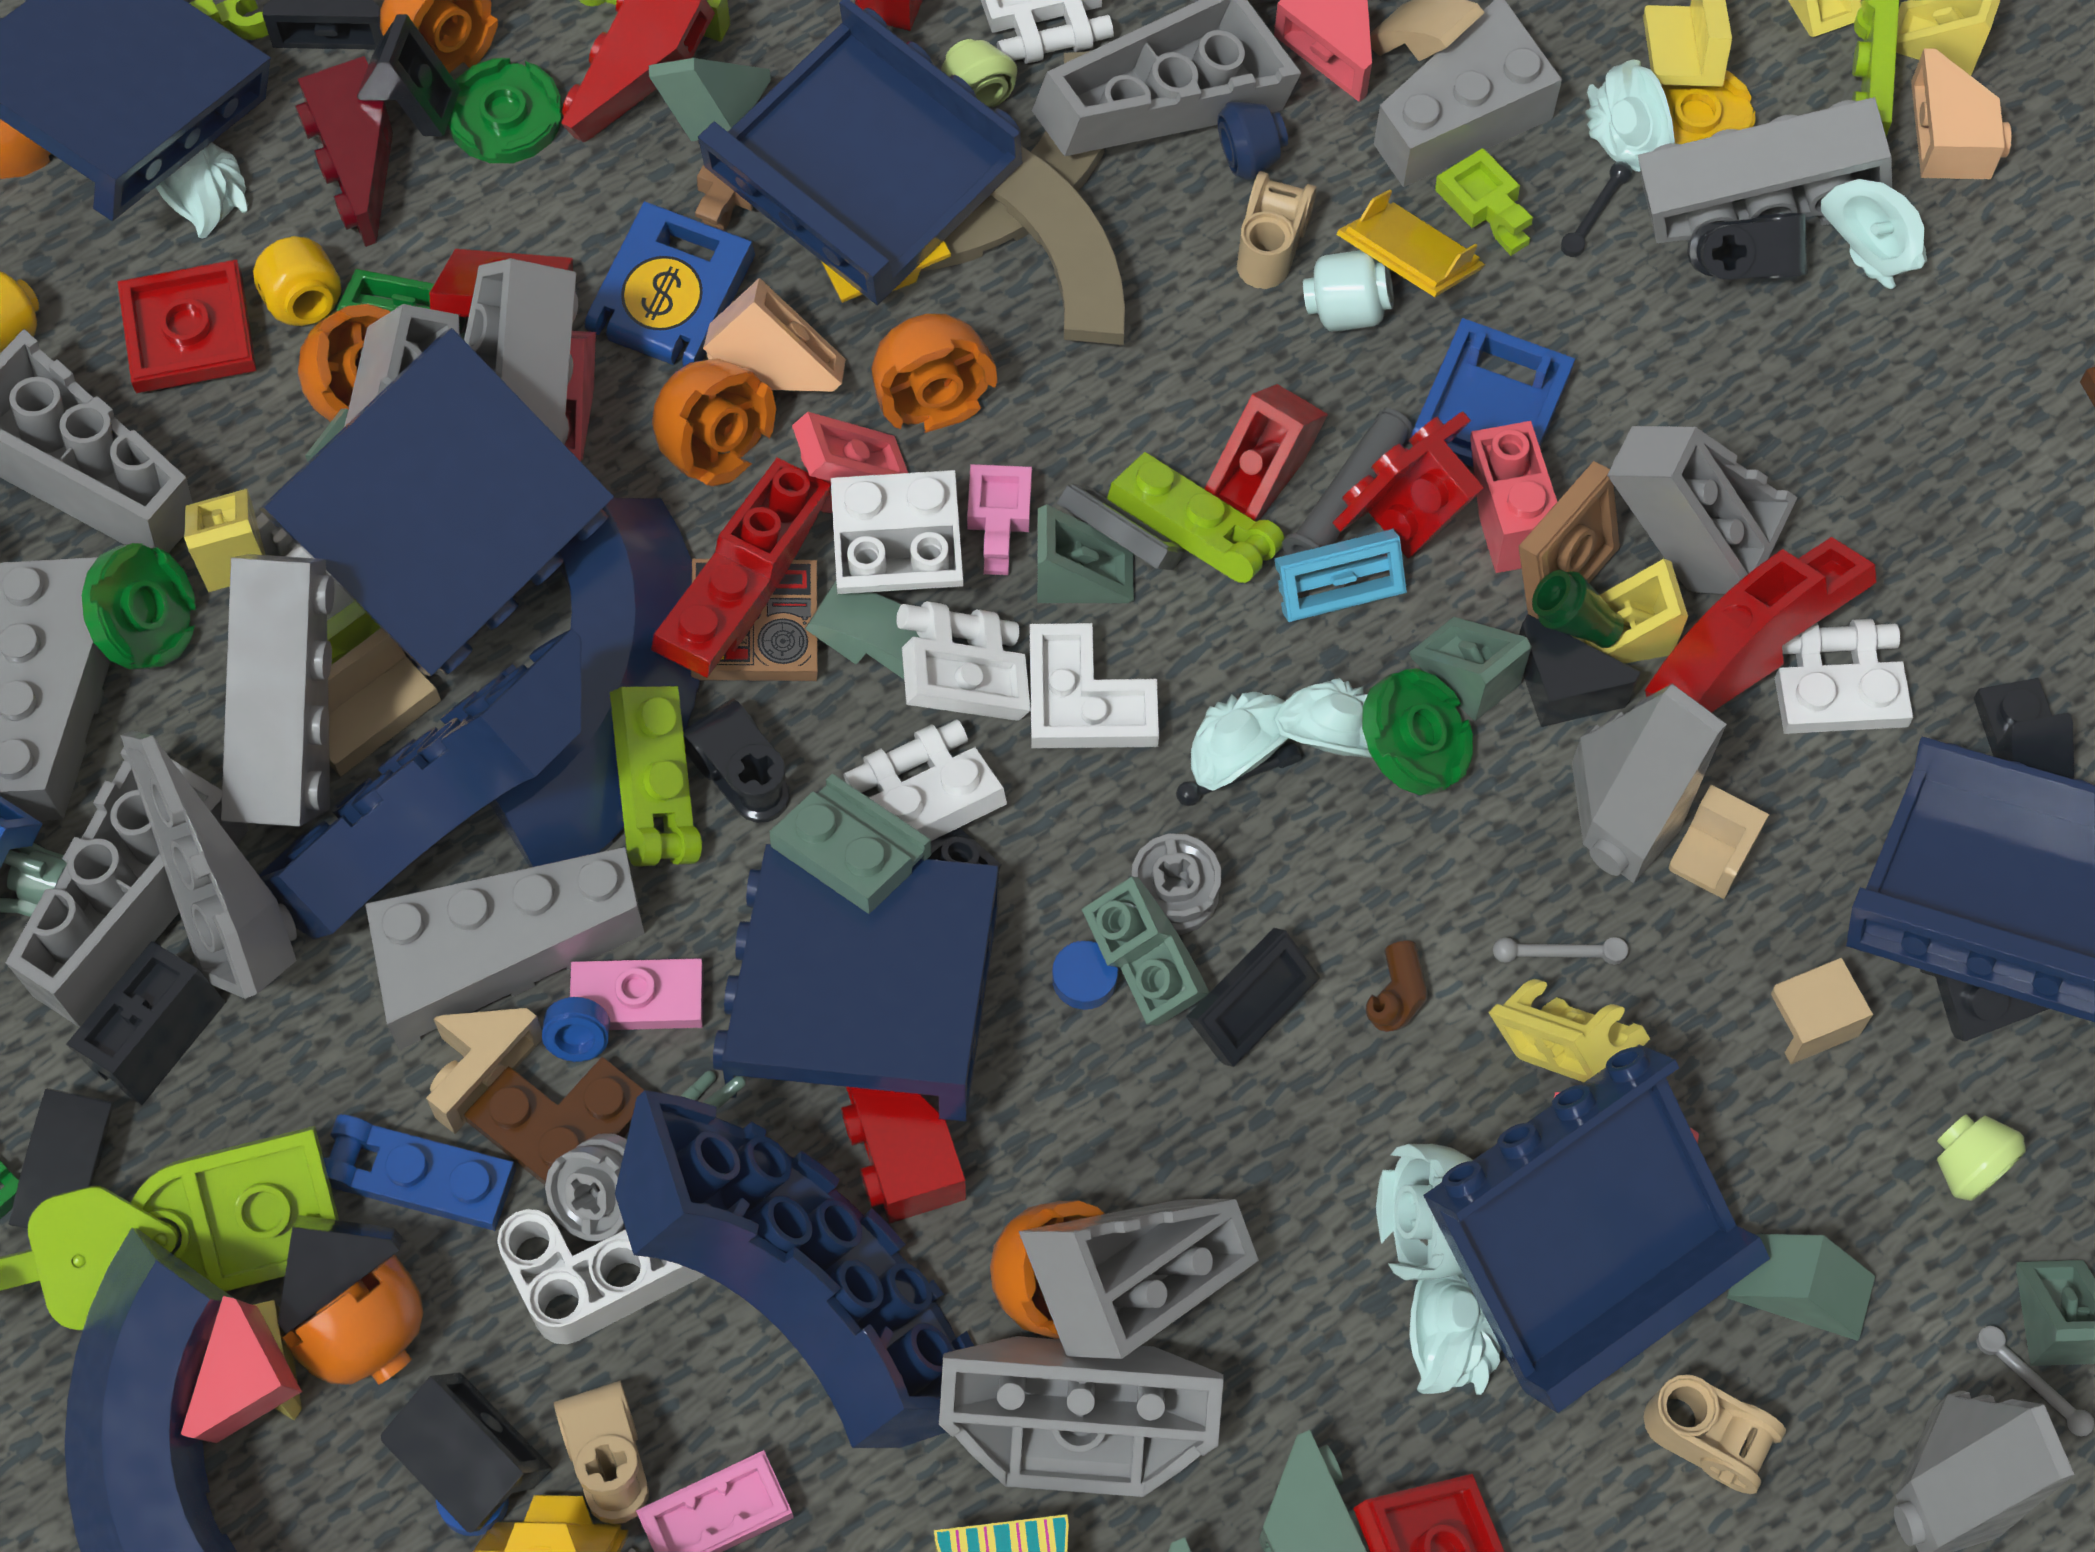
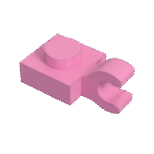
(998, 504)

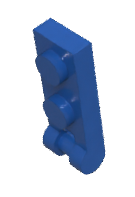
(419, 1173)

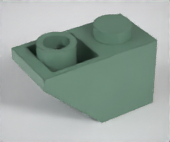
(1308, 1507)

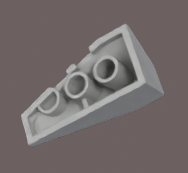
(1641, 778)
(226, 908)
(1978, 1472)

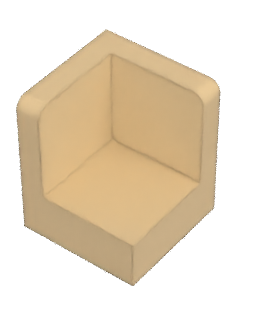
(1718, 841)
(1821, 1009)

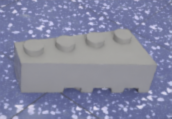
(47, 683)
(105, 902)

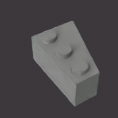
(1699, 504)

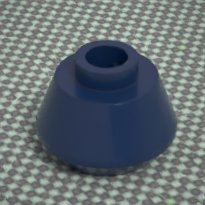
(1250, 137)

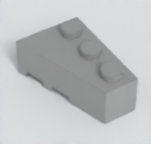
(1467, 98)
(1135, 1270)

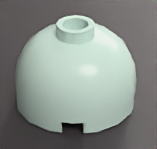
(1406, 1212)

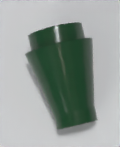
(1574, 608)

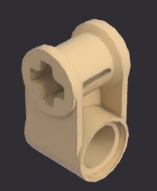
(1273, 223)
(1718, 1431)
(604, 1447)

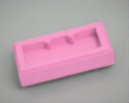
(643, 991)
(718, 1509)

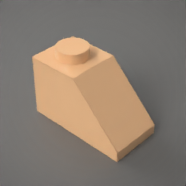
(1956, 121)
(774, 343)

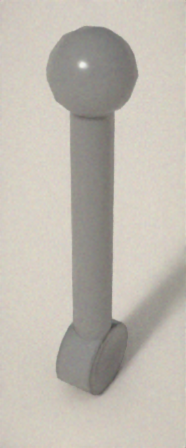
(1612, 951)
(1992, 1342)

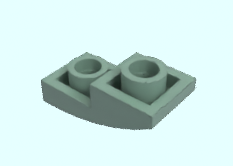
(861, 625)
(1148, 950)

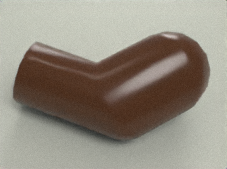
(1404, 993)

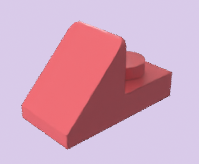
(845, 450)

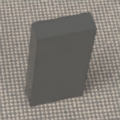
(1121, 526)

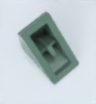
(708, 91)
(1079, 562)
(1474, 662)
(1809, 1283)
(2058, 1311)

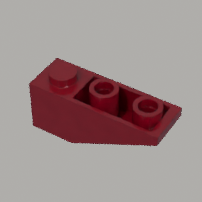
(354, 142)

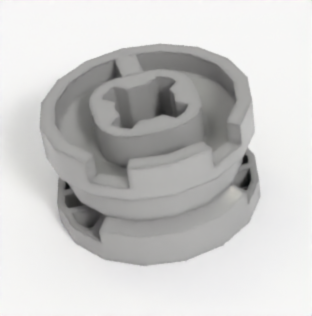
(1181, 878)
(573, 1190)

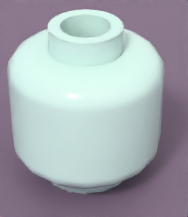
(1348, 291)

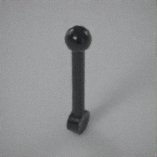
(1574, 243)
(1189, 792)

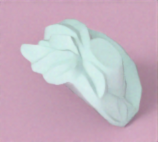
(1629, 113)
(206, 189)
(1879, 226)
(1326, 718)
(1235, 738)
(1451, 1336)

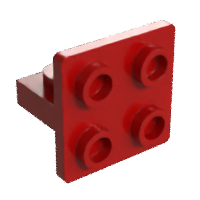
(1415, 487)

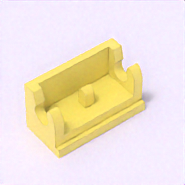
(1563, 1036)

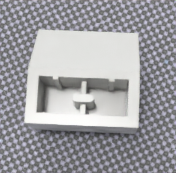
(896, 532)

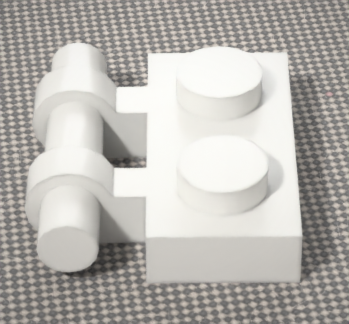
(1033, 44)
(961, 676)
(1843, 695)
(940, 797)

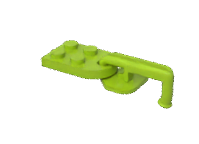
(228, 1204)

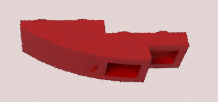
(744, 569)
(1746, 627)

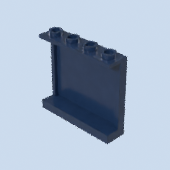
(124, 87)
(866, 153)
(440, 504)
(1988, 879)
(858, 993)
(1592, 1229)

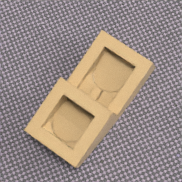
(1425, 26)

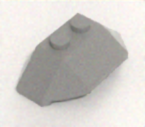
(1079, 1419)

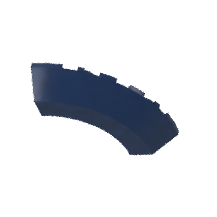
(621, 593)
(432, 787)
(797, 1254)
(130, 1388)

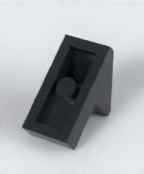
(412, 74)
(2024, 729)

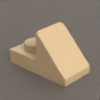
(489, 1045)

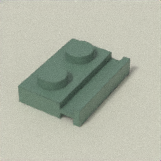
(850, 843)

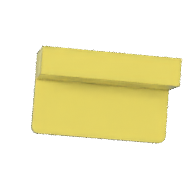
(1689, 42)

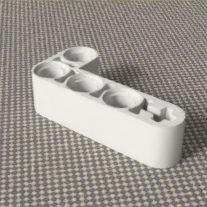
(583, 1277)

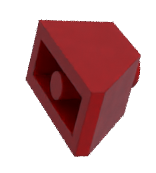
(1265, 450)

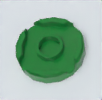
(509, 127)
(138, 606)
(1417, 732)

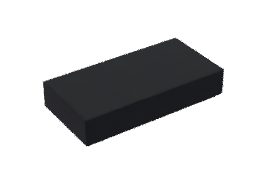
(1253, 997)

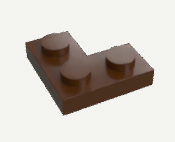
(538, 1130)

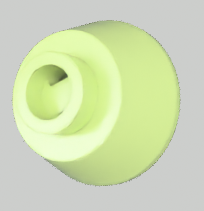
(983, 68)
(1978, 1154)

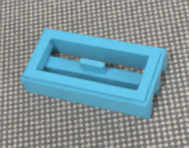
(1337, 554)

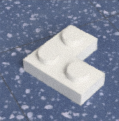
(1074, 708)

